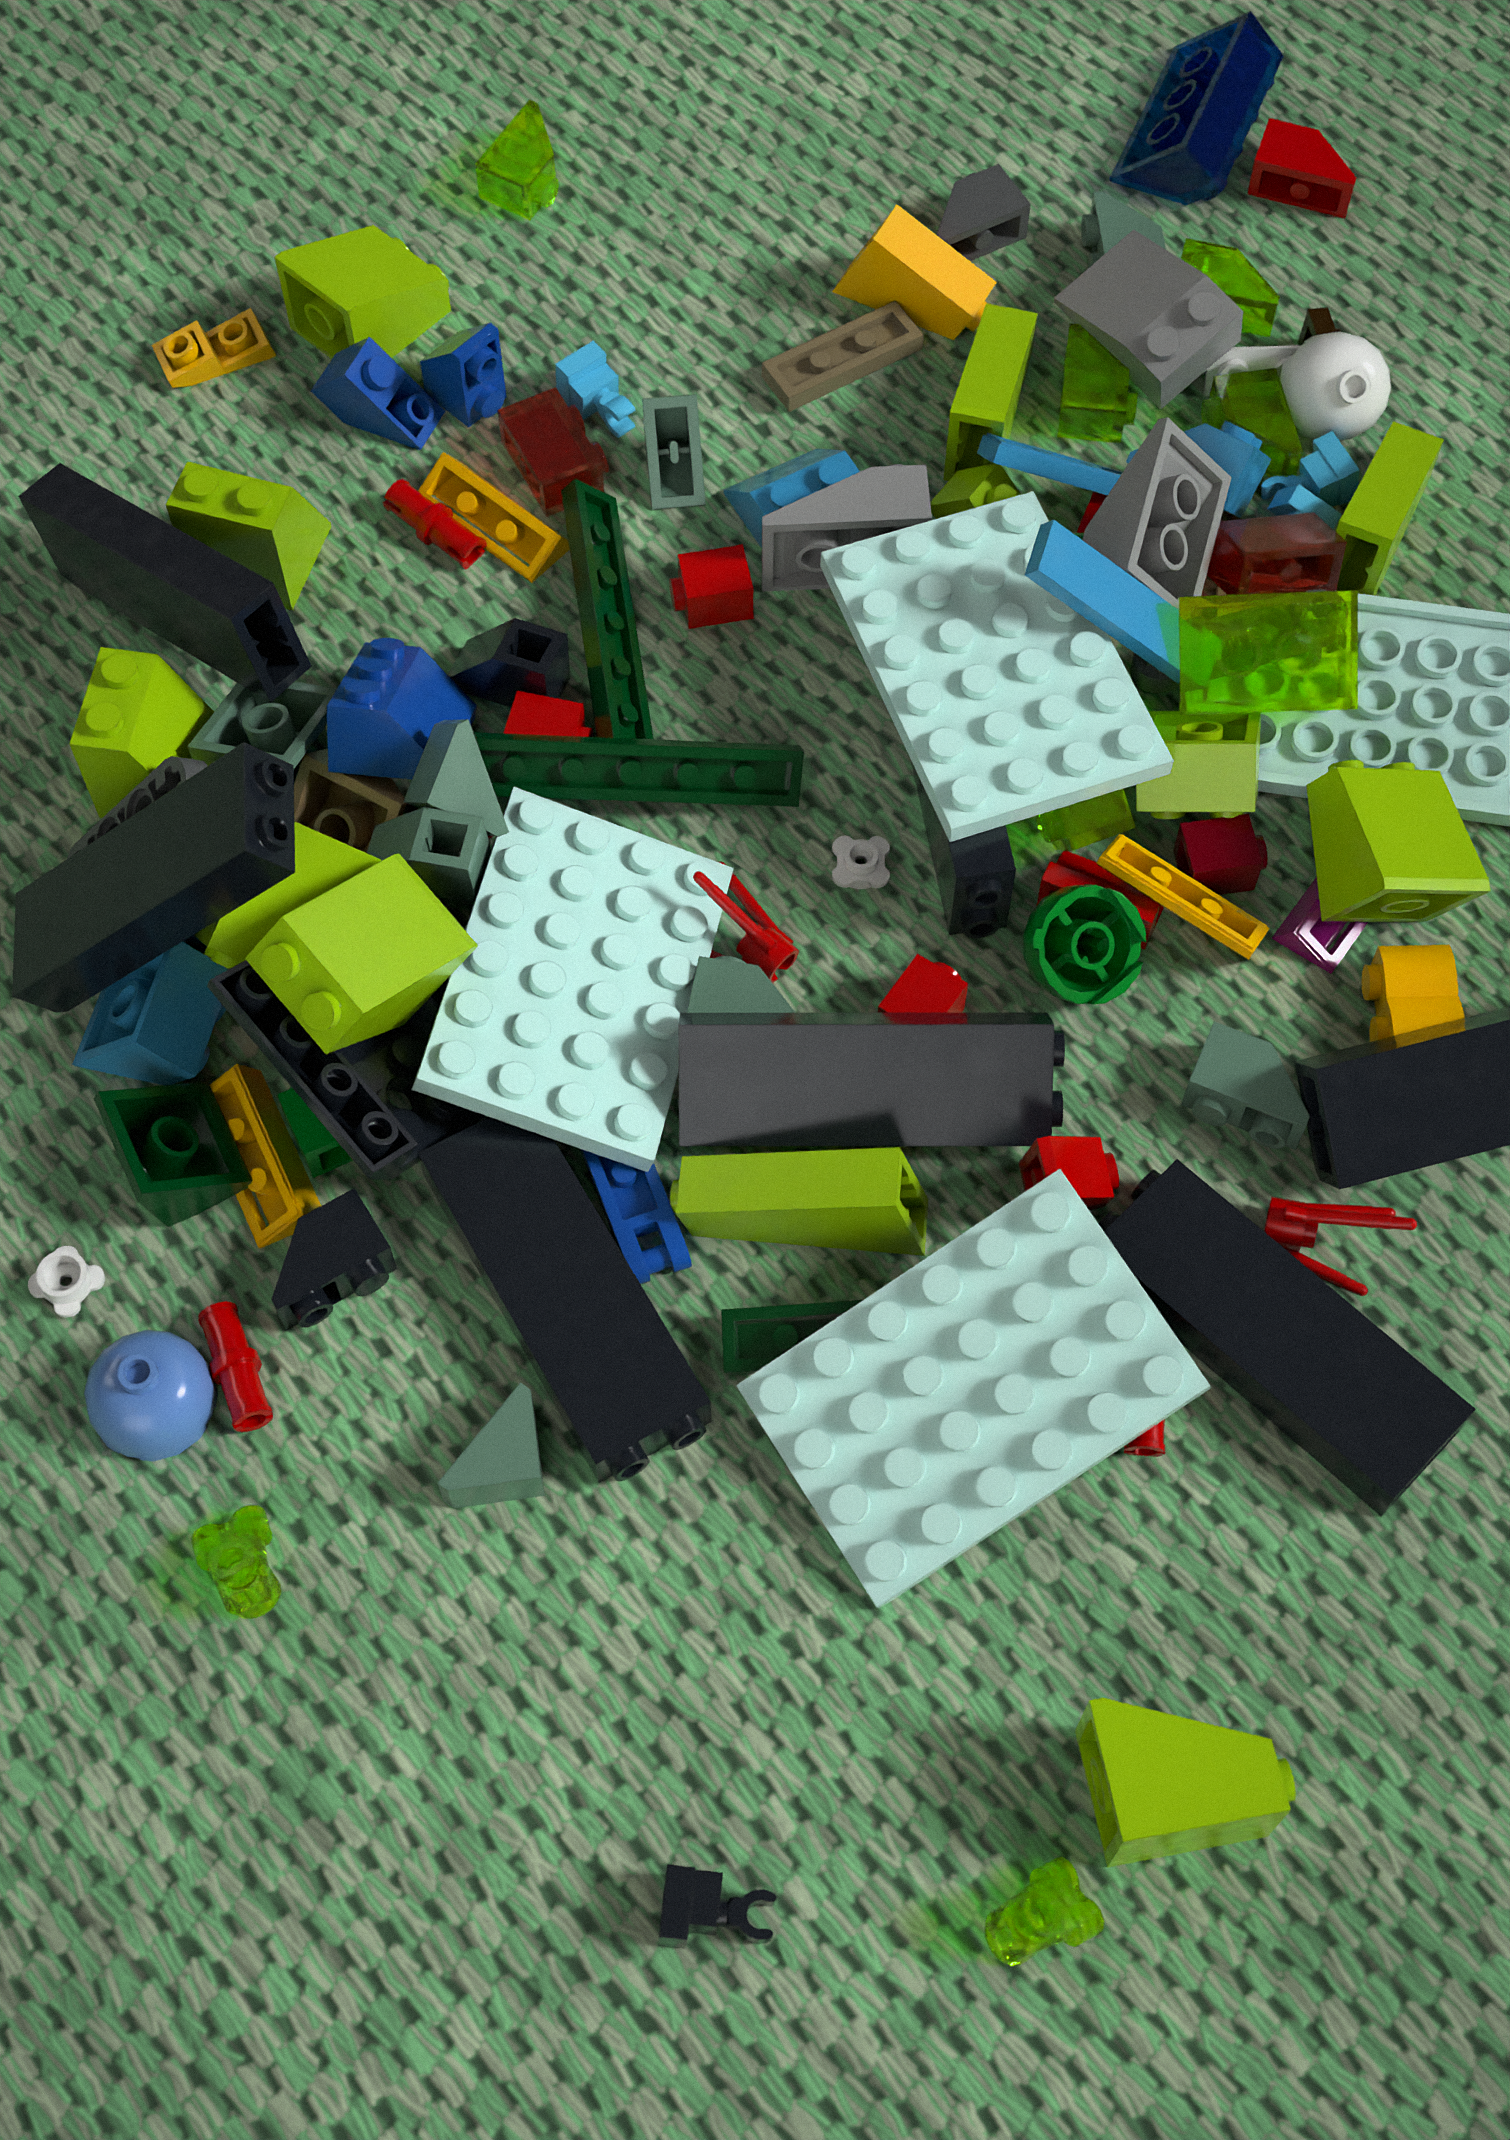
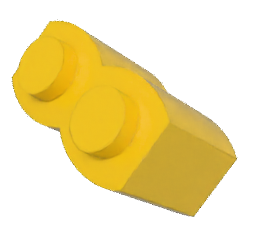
(1411, 989)

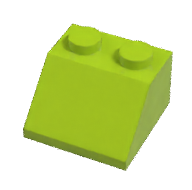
(1211, 768)

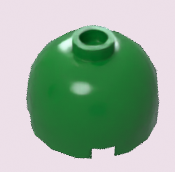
(1084, 944)

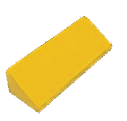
(497, 516)
(1183, 896)
(267, 1153)

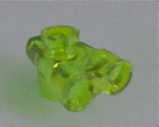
(239, 1561)
(1043, 1915)

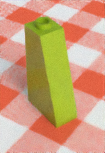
(989, 385)
(1384, 506)
(805, 1199)

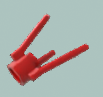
(763, 943)
(1296, 1225)

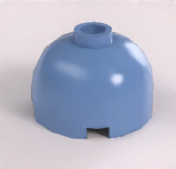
(150, 1395)

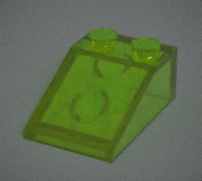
(1268, 652)

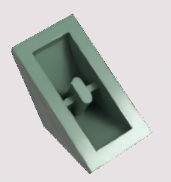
(673, 451)
(455, 777)
(500, 1460)

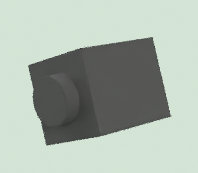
(984, 214)

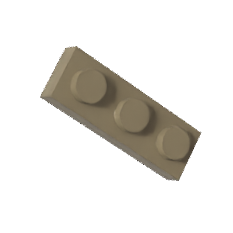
(842, 356)

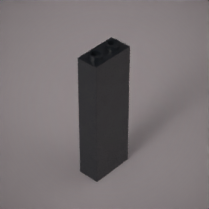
(167, 581)
(971, 874)
(155, 879)
(868, 1079)
(1408, 1099)
(567, 1295)
(1285, 1337)

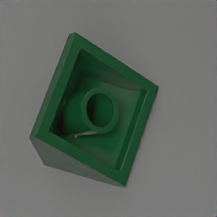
(173, 1148)

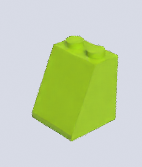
(360, 289)
(252, 523)
(132, 722)
(1390, 845)
(319, 867)
(362, 954)
(1177, 1782)

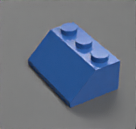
(389, 709)

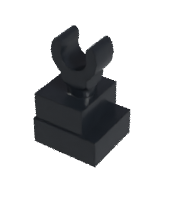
(695, 1906)

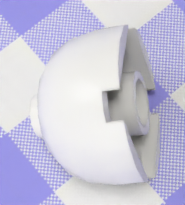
(1336, 385)

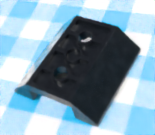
(351, 1083)

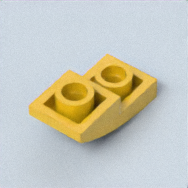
(198, 356)

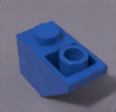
(467, 374)
(377, 395)

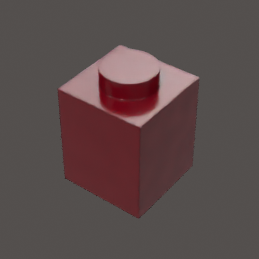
(1221, 853)

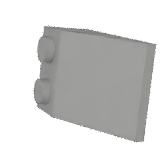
(1153, 315)
(1163, 514)
(838, 515)

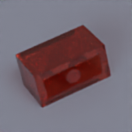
(550, 447)
(1276, 555)

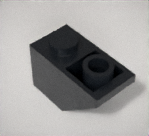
(513, 660)
(330, 1258)

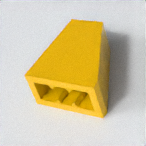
(921, 274)

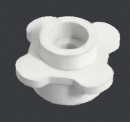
(856, 875)
(56, 1266)

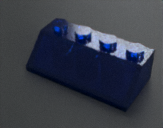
(1200, 113)

